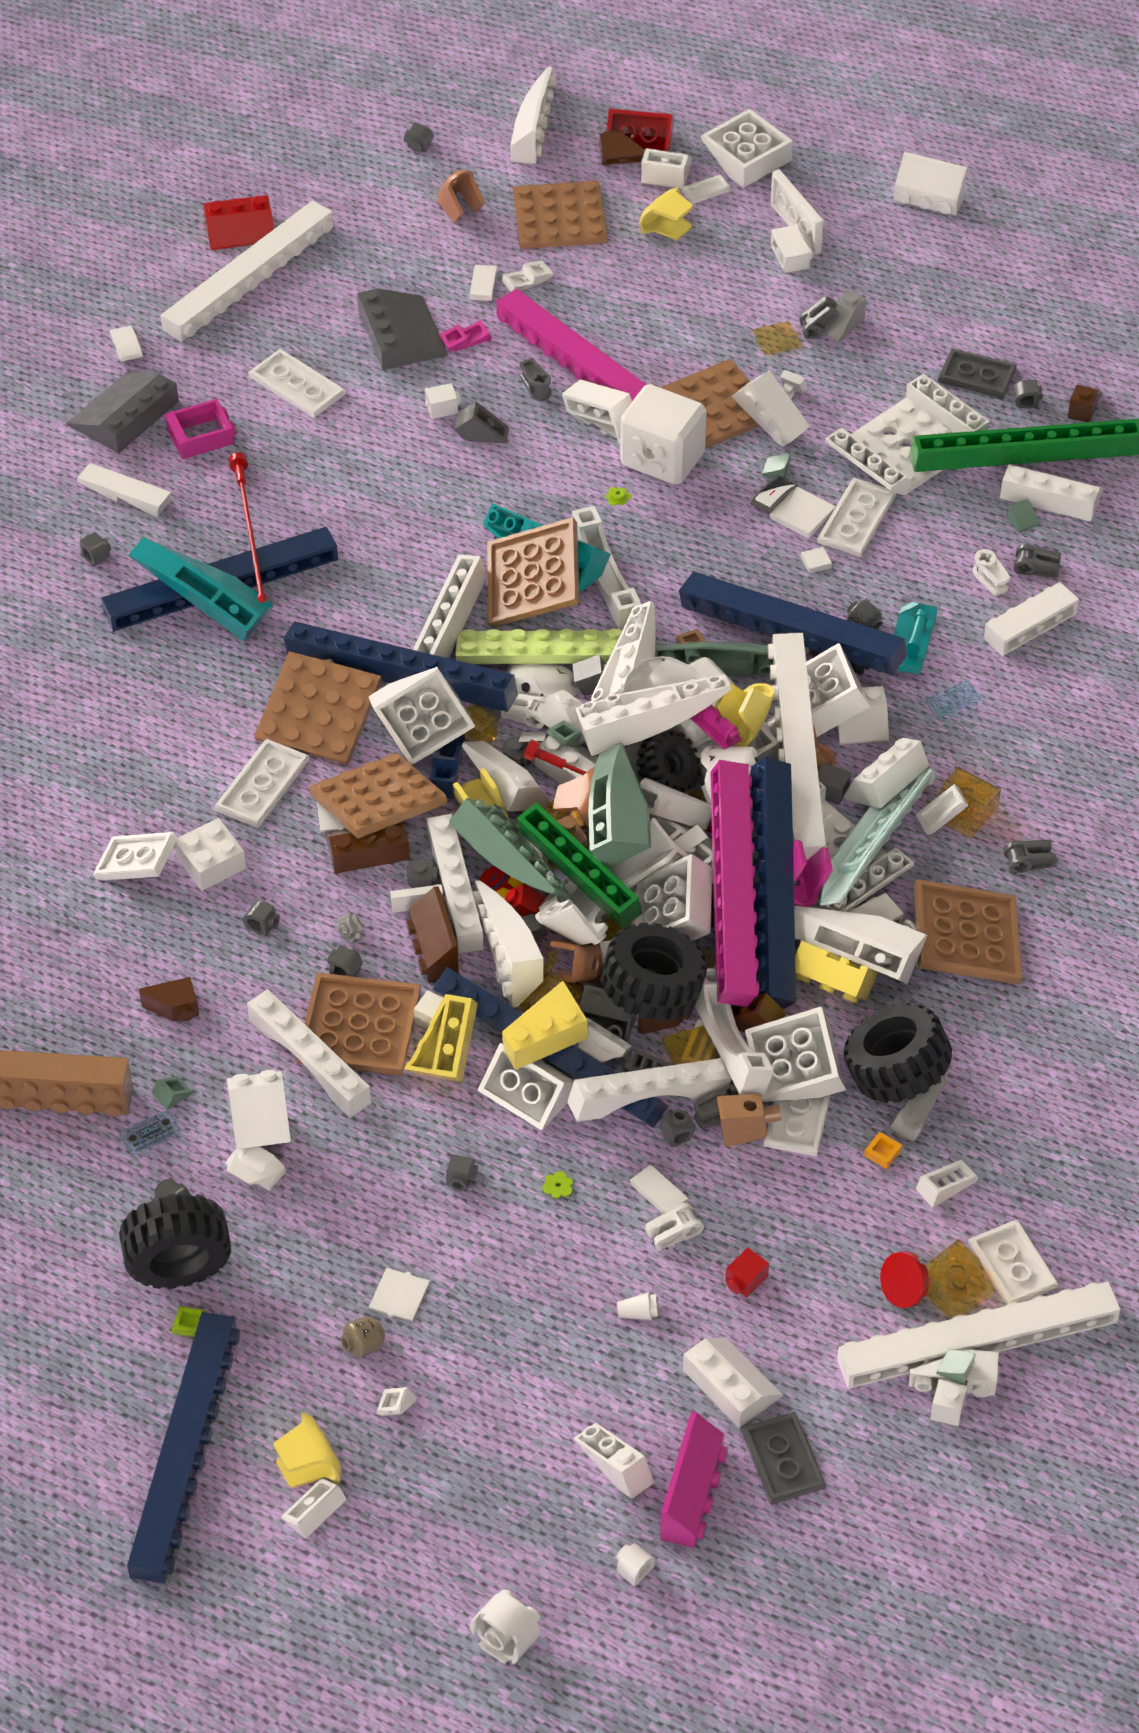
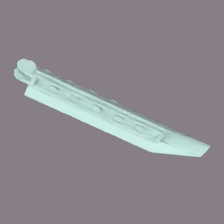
(868, 838)

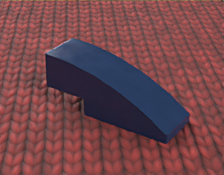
(447, 766)

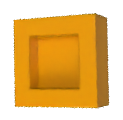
(883, 1150)

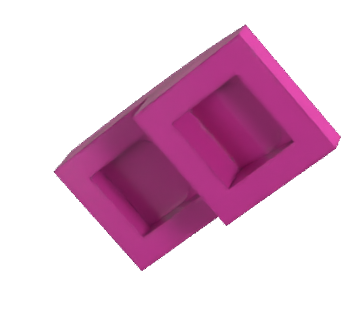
(459, 338)

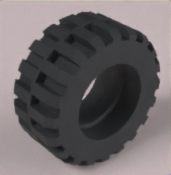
(651, 993)
(898, 1053)
(175, 1241)

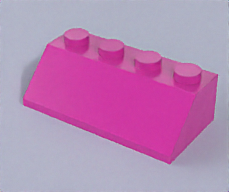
(692, 1482)

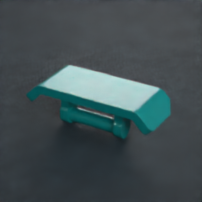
(916, 626)

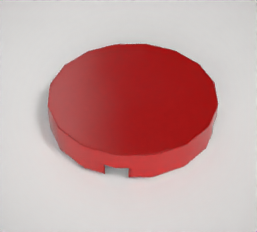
(904, 1279)

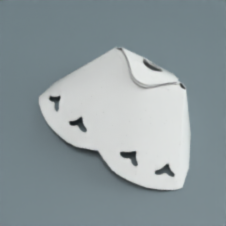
(663, 673)
(543, 679)
(737, 754)

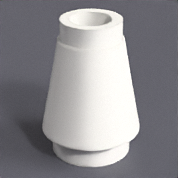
(639, 1307)

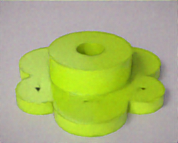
(617, 496)
(561, 1179)

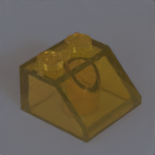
(982, 801)
(957, 1281)

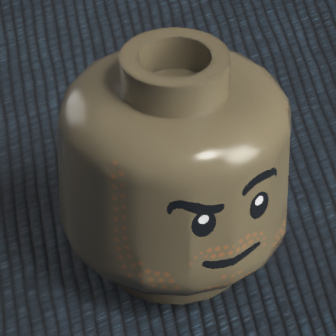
(362, 1336)

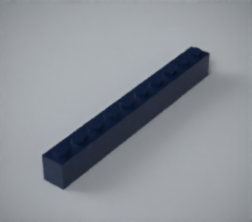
(274, 561)
(776, 616)
(393, 663)
(774, 879)
(569, 1060)
(182, 1449)

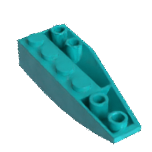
(590, 558)
(206, 587)

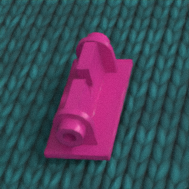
(720, 730)

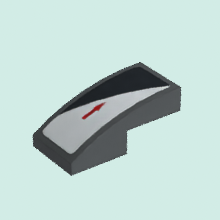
(773, 494)

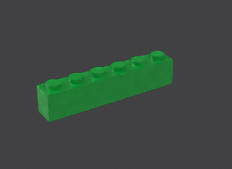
(579, 865)

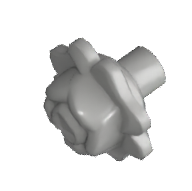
(349, 927)

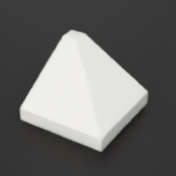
(399, 1401)

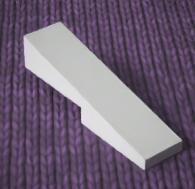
(115, 486)

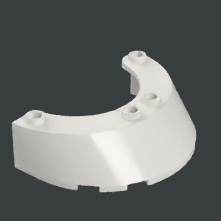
(579, 916)

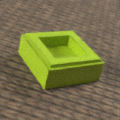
(186, 1321)

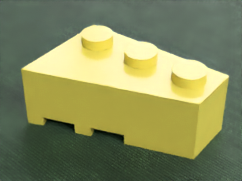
(834, 972)
(545, 1028)
(447, 1040)

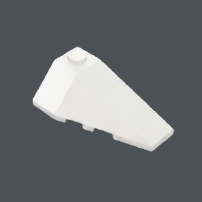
(513, 781)

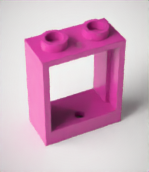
(196, 415)

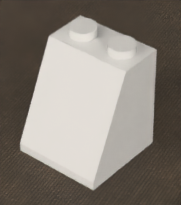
(258, 1109)

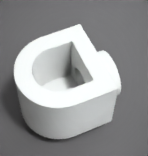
(634, 1563)

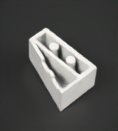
(597, 405)
(771, 408)

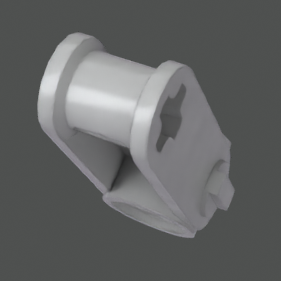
(914, 1112)

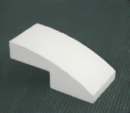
(531, 275)
(126, 343)

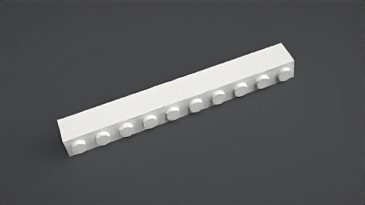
(246, 271)
(797, 737)
(987, 1330)

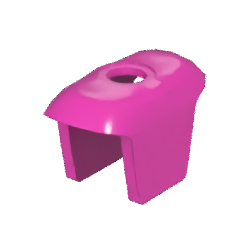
(809, 874)

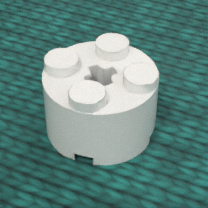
(506, 1627)

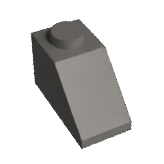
(851, 312)

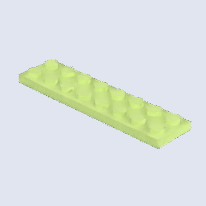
(534, 646)

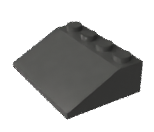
(399, 327)
(126, 409)

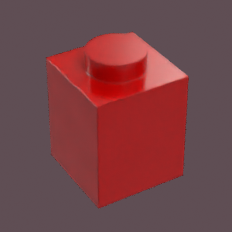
(525, 900)
(746, 1272)

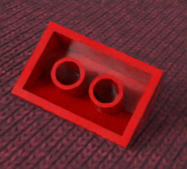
(646, 129)
(237, 221)

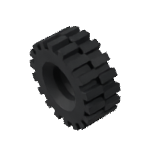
(678, 753)

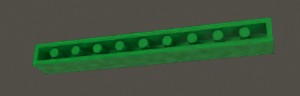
(1025, 445)

